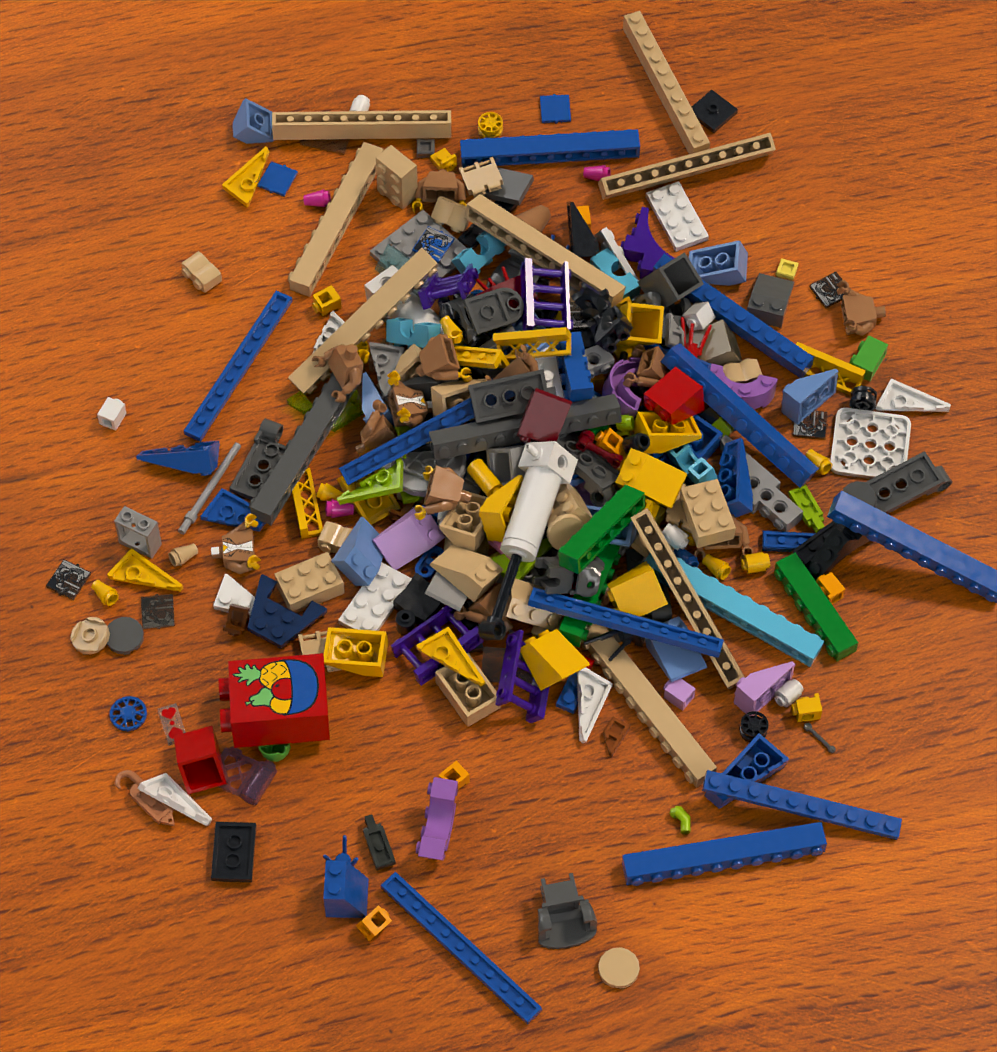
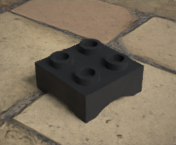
(415, 600)

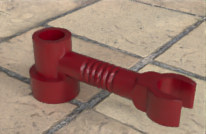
(586, 440)

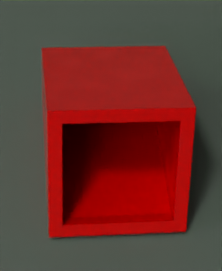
(675, 397)
(199, 760)

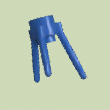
(343, 856)

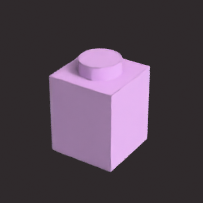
(679, 693)

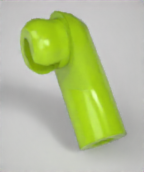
(683, 816)

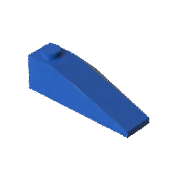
(198, 458)

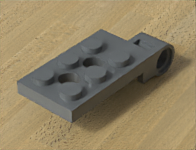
(265, 450)

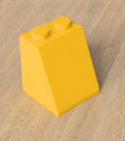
(646, 323)
(637, 591)
(551, 658)

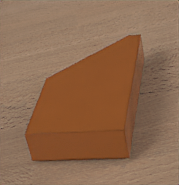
(614, 734)

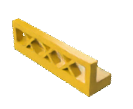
(535, 337)
(481, 357)
(845, 370)
(299, 507)

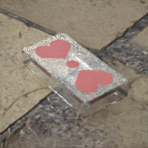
(171, 722)

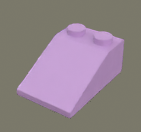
(408, 539)
(759, 687)

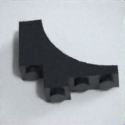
(836, 547)

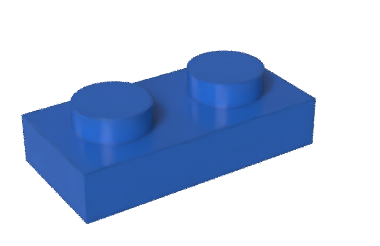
(569, 696)

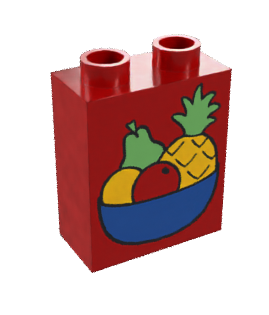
(275, 700)

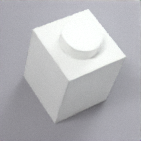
(700, 315)
(112, 413)

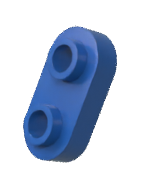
(424, 562)

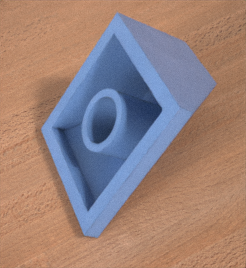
(253, 123)

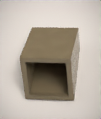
(720, 345)

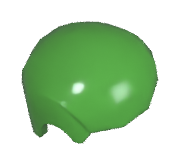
(275, 752)

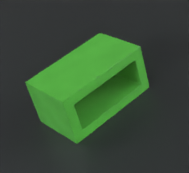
(869, 356)

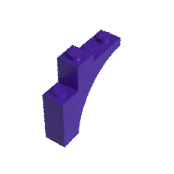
(641, 245)

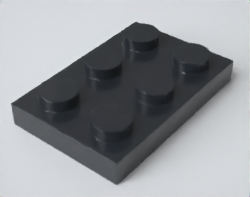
(233, 852)

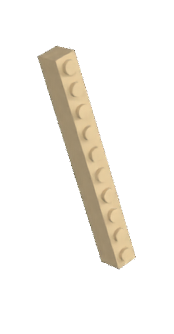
(665, 83)
(361, 125)
(686, 166)
(335, 221)
(539, 247)
(367, 317)
(685, 593)
(650, 707)

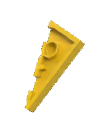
(245, 180)
(138, 570)
(449, 652)

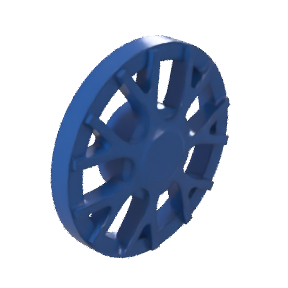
(128, 713)

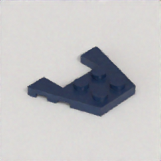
(276, 622)

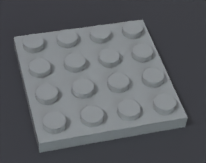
(409, 234)

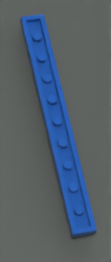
(238, 366)
(411, 439)
(626, 622)
(802, 804)
(461, 948)

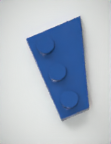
(228, 510)

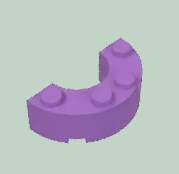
(614, 385)
(755, 393)
(439, 819)

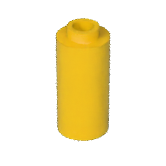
(484, 477)

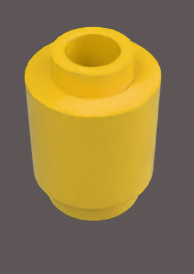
(755, 562)

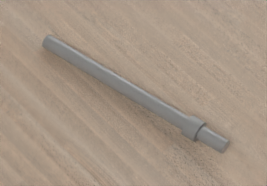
(191, 516)

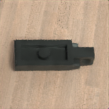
(378, 844)

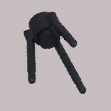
(619, 637)

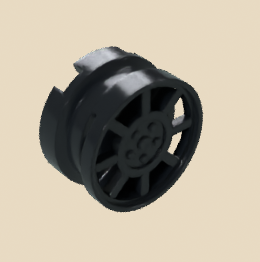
(862, 398)
(752, 725)

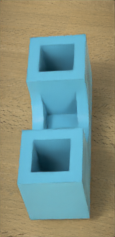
(489, 247)
(608, 263)
(401, 332)
(697, 469)

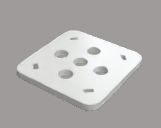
(857, 429)

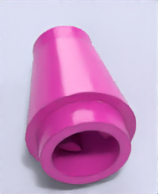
(596, 172)
(318, 198)
(335, 510)

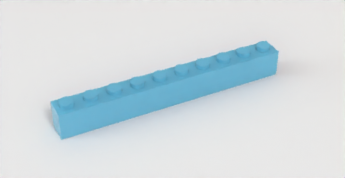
(749, 615)

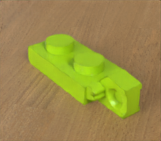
(812, 513)

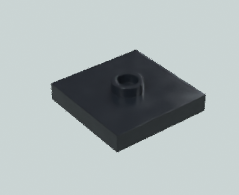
(713, 111)

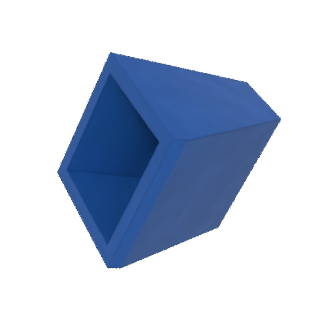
(345, 890)

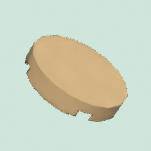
(563, 529)
(90, 635)
(618, 967)

